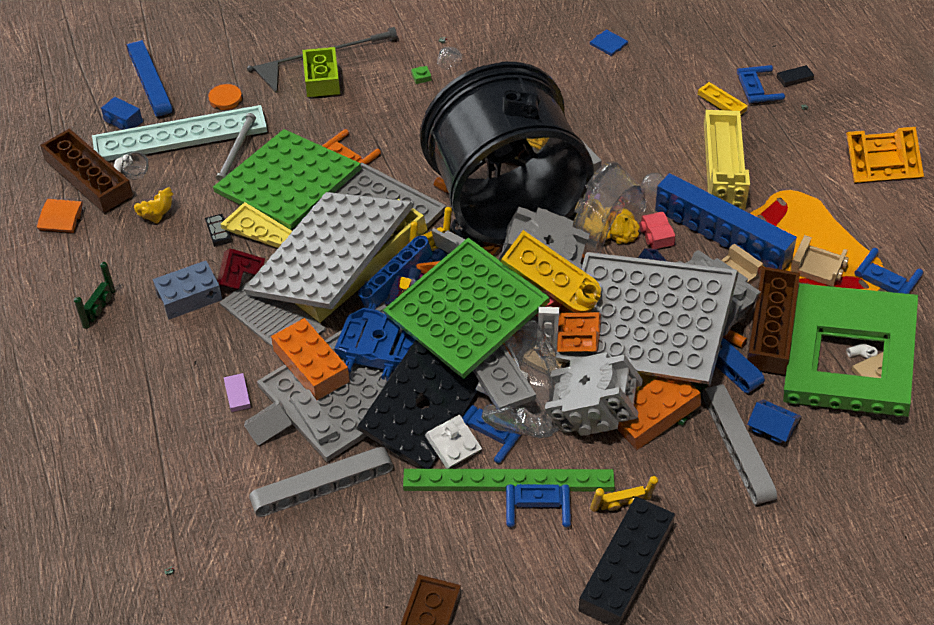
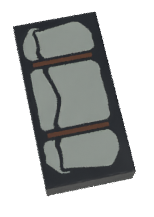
(218, 235)

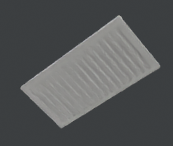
(265, 315)

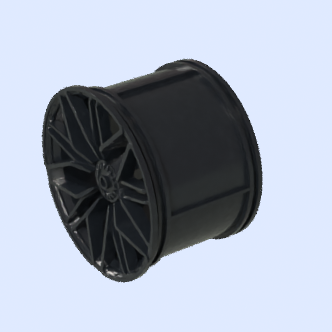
(468, 129)

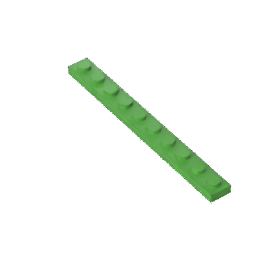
(497, 479)

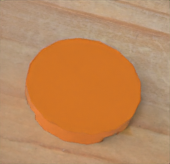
(225, 97)

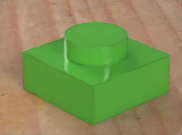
(421, 74)

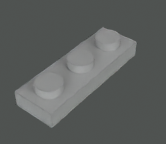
(314, 416)

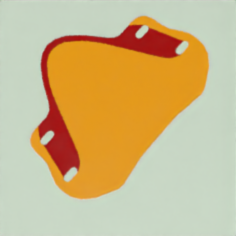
(810, 217)

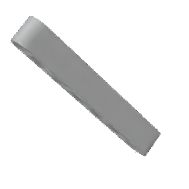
(739, 444)
(320, 481)

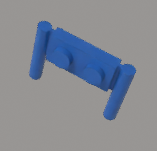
(752, 85)
(884, 278)
(474, 420)
(537, 496)

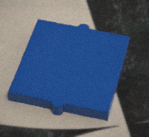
(608, 42)

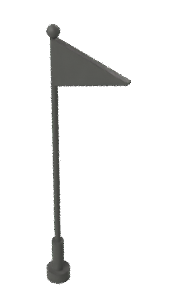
(269, 71)

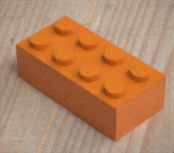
(310, 359)
(658, 408)

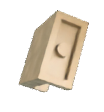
(743, 263)
(818, 263)

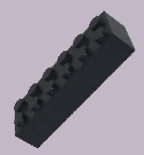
(626, 562)

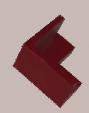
(235, 264)

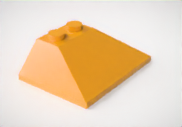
(885, 155)

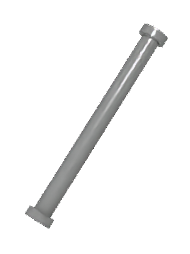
(250, 118)

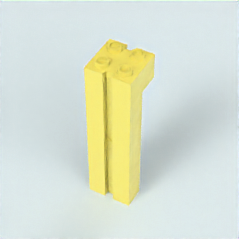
(725, 157)

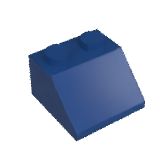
(773, 420)

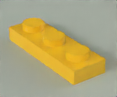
(721, 98)

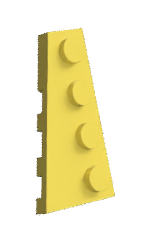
(256, 226)

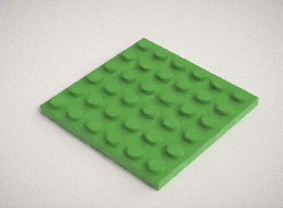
(287, 177)
(466, 307)

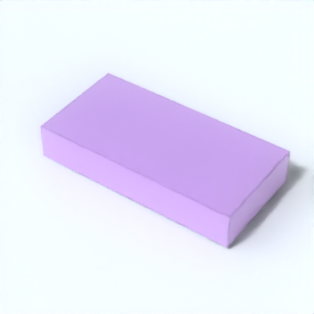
(237, 392)

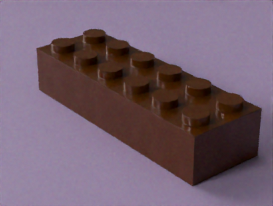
(86, 170)
(773, 320)

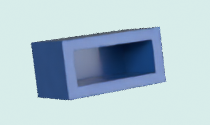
(121, 114)

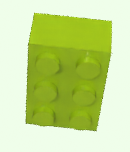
(321, 72)

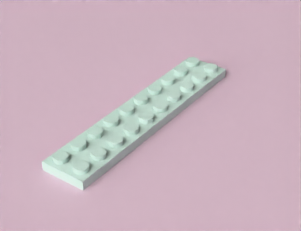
(178, 133)

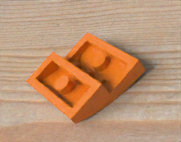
(59, 215)
(579, 332)

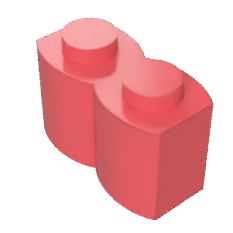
(657, 230)

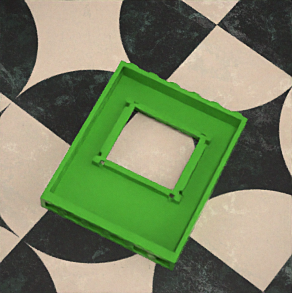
(857, 316)

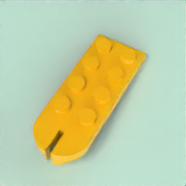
(552, 273)

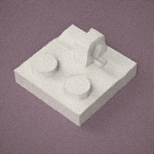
(453, 441)

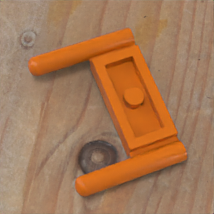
(334, 145)

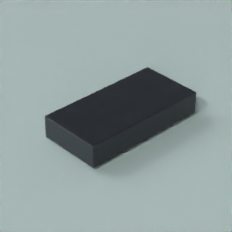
(795, 76)

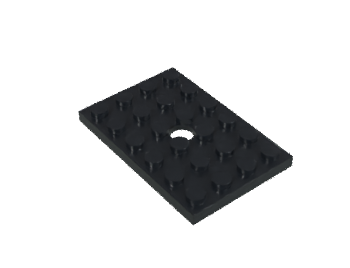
(397, 420)

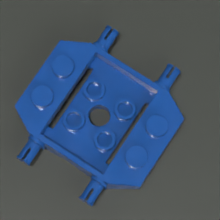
(359, 346)

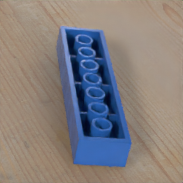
(724, 222)

